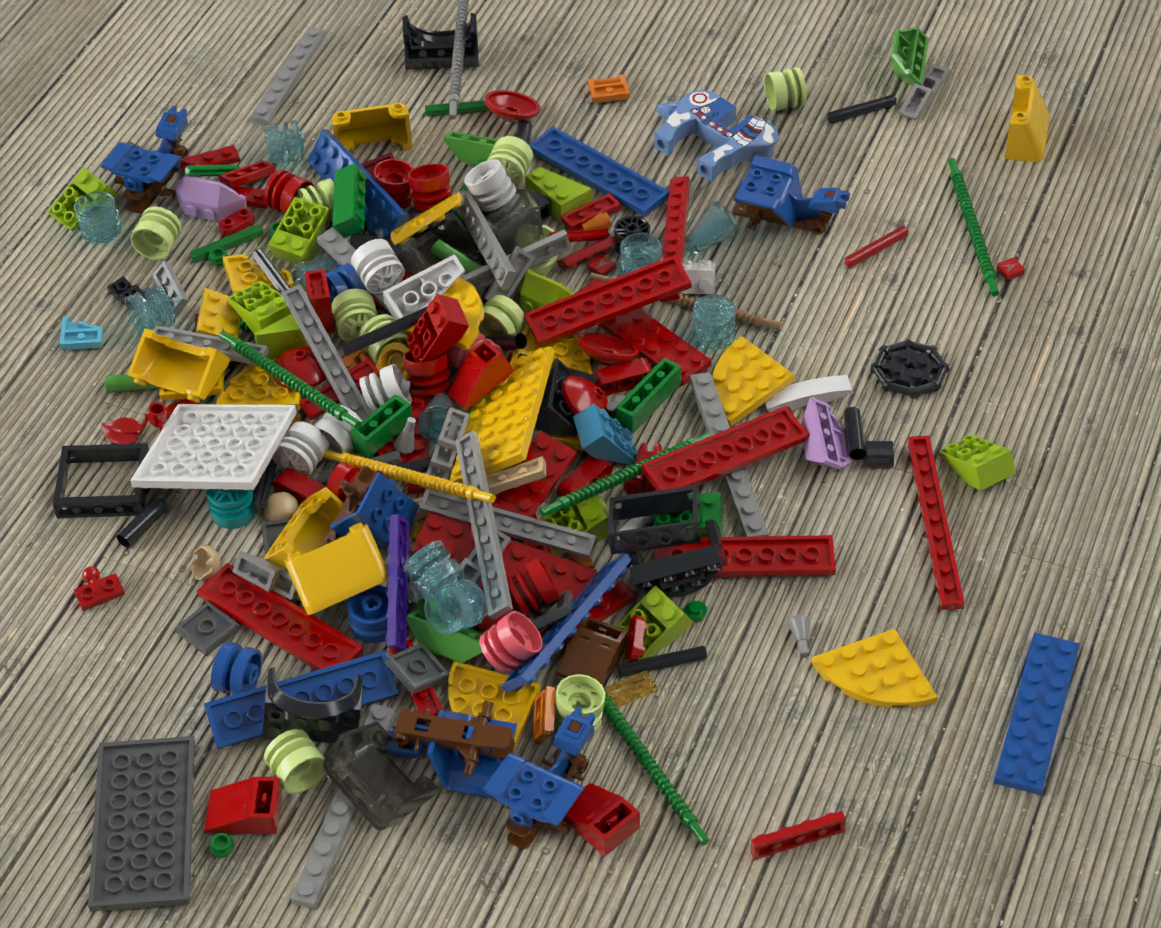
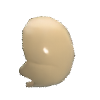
(280, 506)
(206, 563)

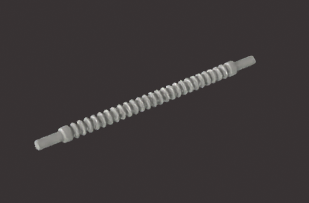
(458, 54)

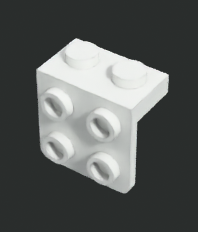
(701, 276)

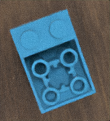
(604, 436)

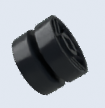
(627, 226)

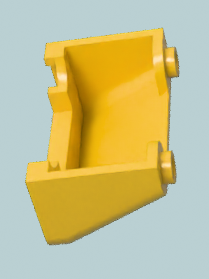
(1027, 122)
(373, 125)
(177, 366)
(306, 527)
(337, 569)

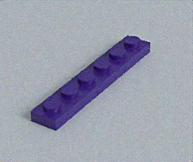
(398, 583)

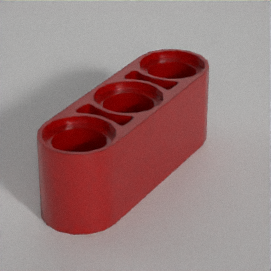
(622, 376)
(587, 473)
(296, 484)

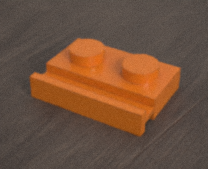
(544, 714)

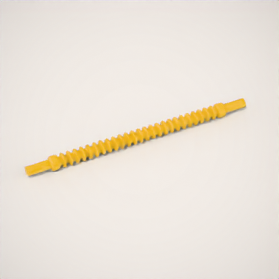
(413, 477)

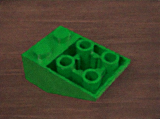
(711, 509)

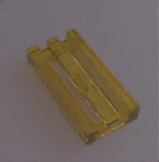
(633, 691)

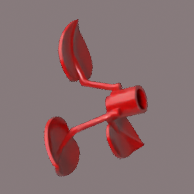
(126, 429)

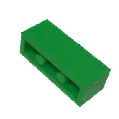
(381, 426)

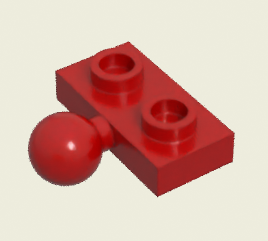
(97, 590)

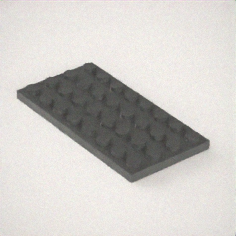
(142, 824)

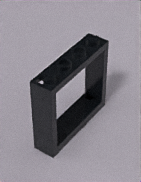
(654, 504)
(98, 505)

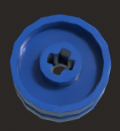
(342, 280)
(368, 614)
(236, 669)

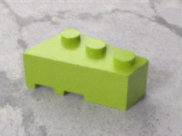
(562, 192)

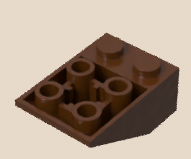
(593, 650)

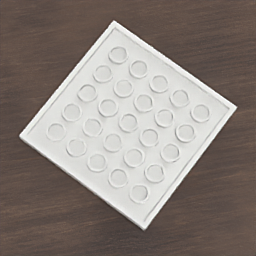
(214, 447)

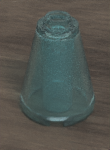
(712, 228)
(434, 416)

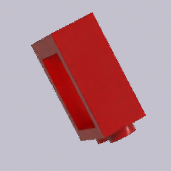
(319, 297)

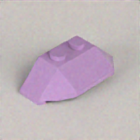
(207, 198)
(826, 439)

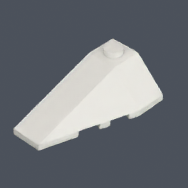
(421, 288)

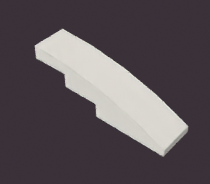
(798, 394)

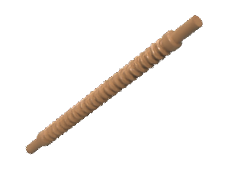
(757, 319)

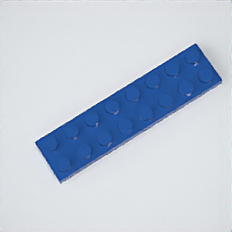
(599, 171)
(381, 211)
(565, 626)
(242, 714)
(1037, 714)

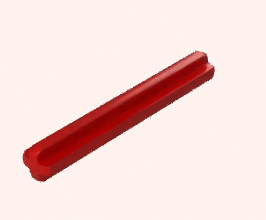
(585, 235)
(876, 246)

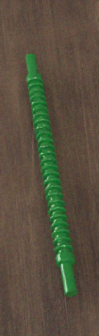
(973, 227)
(290, 380)
(610, 481)
(639, 750)

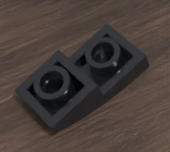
(123, 288)

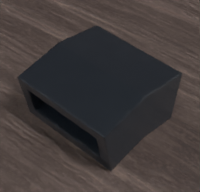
(879, 453)

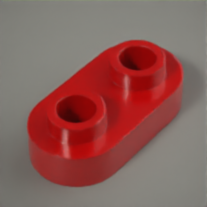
(236, 222)
(634, 644)

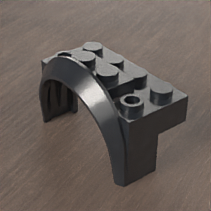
(438, 46)
(663, 571)
(318, 719)

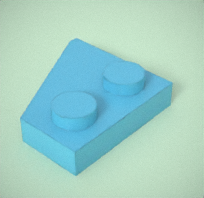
(80, 335)

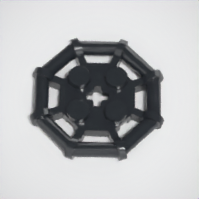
(904, 380)

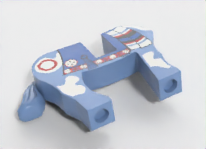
(708, 117)

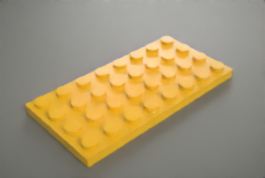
(509, 413)

